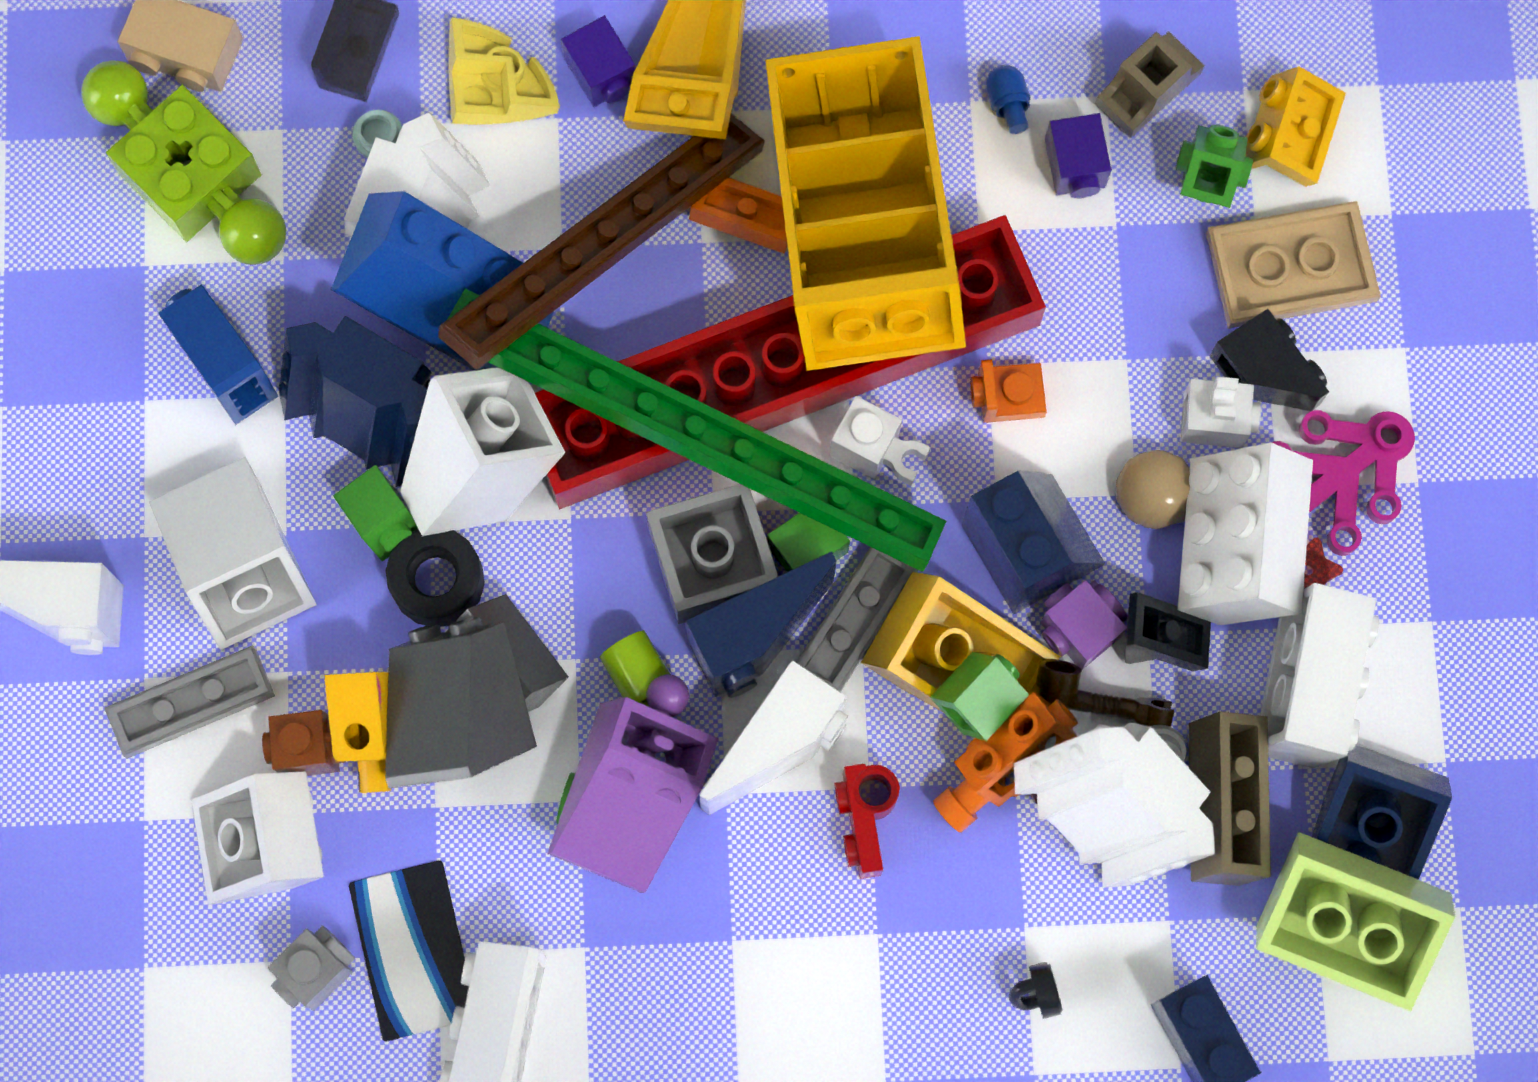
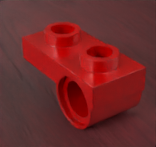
(862, 845)

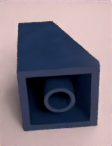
(1029, 537)

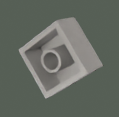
(710, 549)

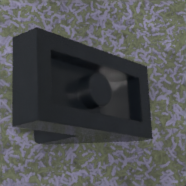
(1165, 634)

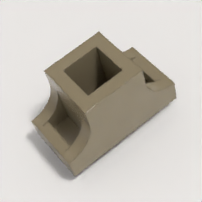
(1148, 82)

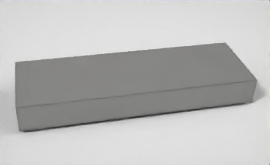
(855, 618)
(189, 702)

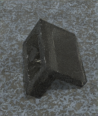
(353, 46)

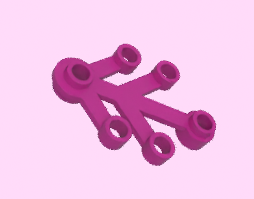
(1341, 474)

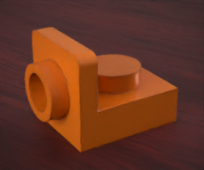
(1008, 392)

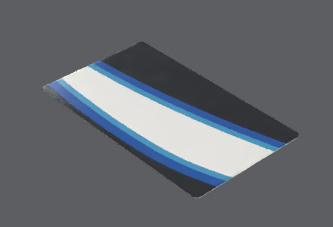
(410, 948)

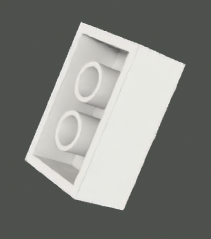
(1245, 535)
(1319, 676)

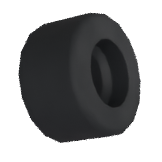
(442, 609)

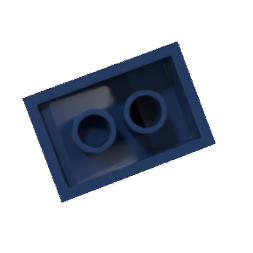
(749, 631)
(1383, 810)

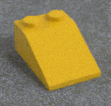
(937, 629)

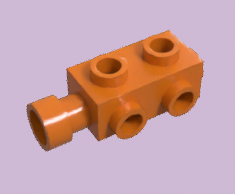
(991, 761)

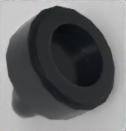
(1044, 985)

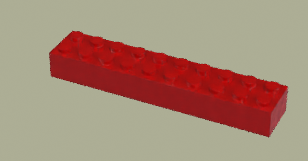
(759, 371)

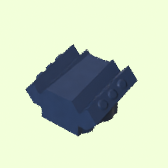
(354, 391)

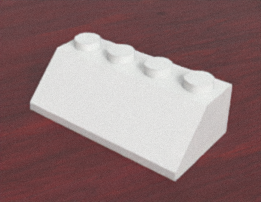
(497, 1014)

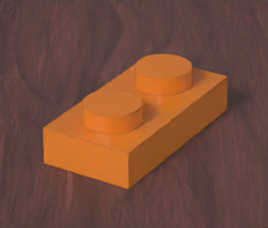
(744, 213)

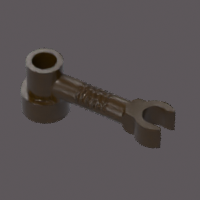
(1061, 682)

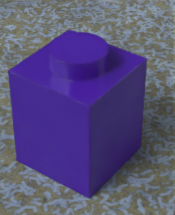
(599, 62)
(1078, 155)

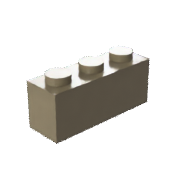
(1232, 761)

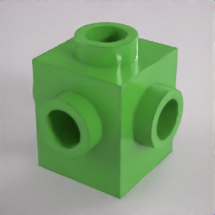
(1214, 165)

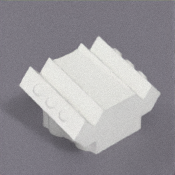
(424, 164)
(1121, 802)

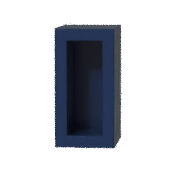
(1205, 1034)

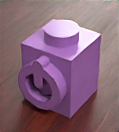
(1083, 622)

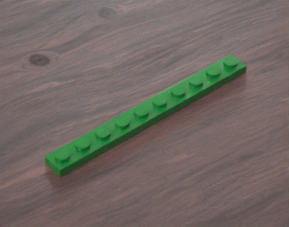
(720, 443)

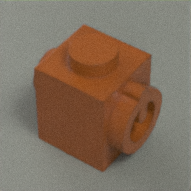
(300, 743)

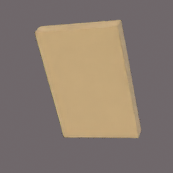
(1293, 263)

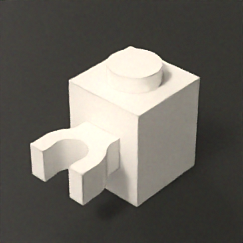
(1219, 412)
(870, 439)

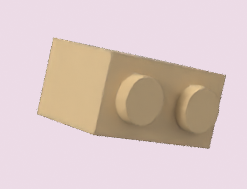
(181, 42)

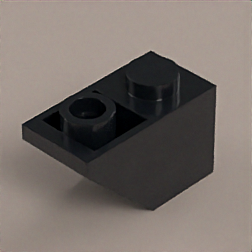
(1266, 357)

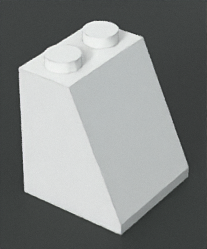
(476, 450)
(231, 553)

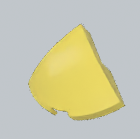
(492, 80)

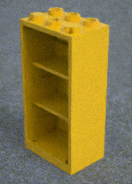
(864, 204)

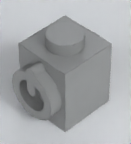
(311, 968)

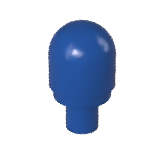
(1009, 96)

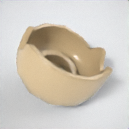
(1154, 489)

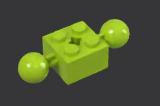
(179, 132)

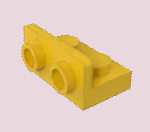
(1294, 124)

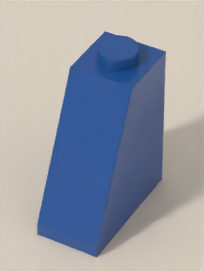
(218, 353)

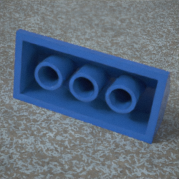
(414, 266)

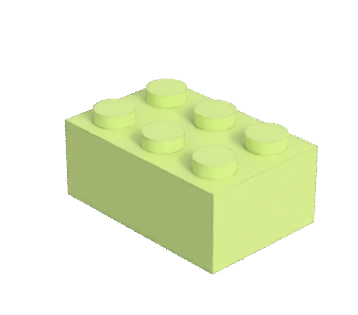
(1355, 921)

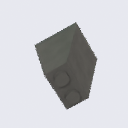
(453, 704)

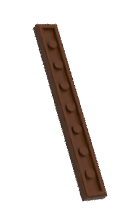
(597, 243)

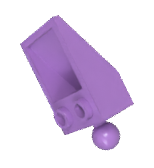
(623, 799)

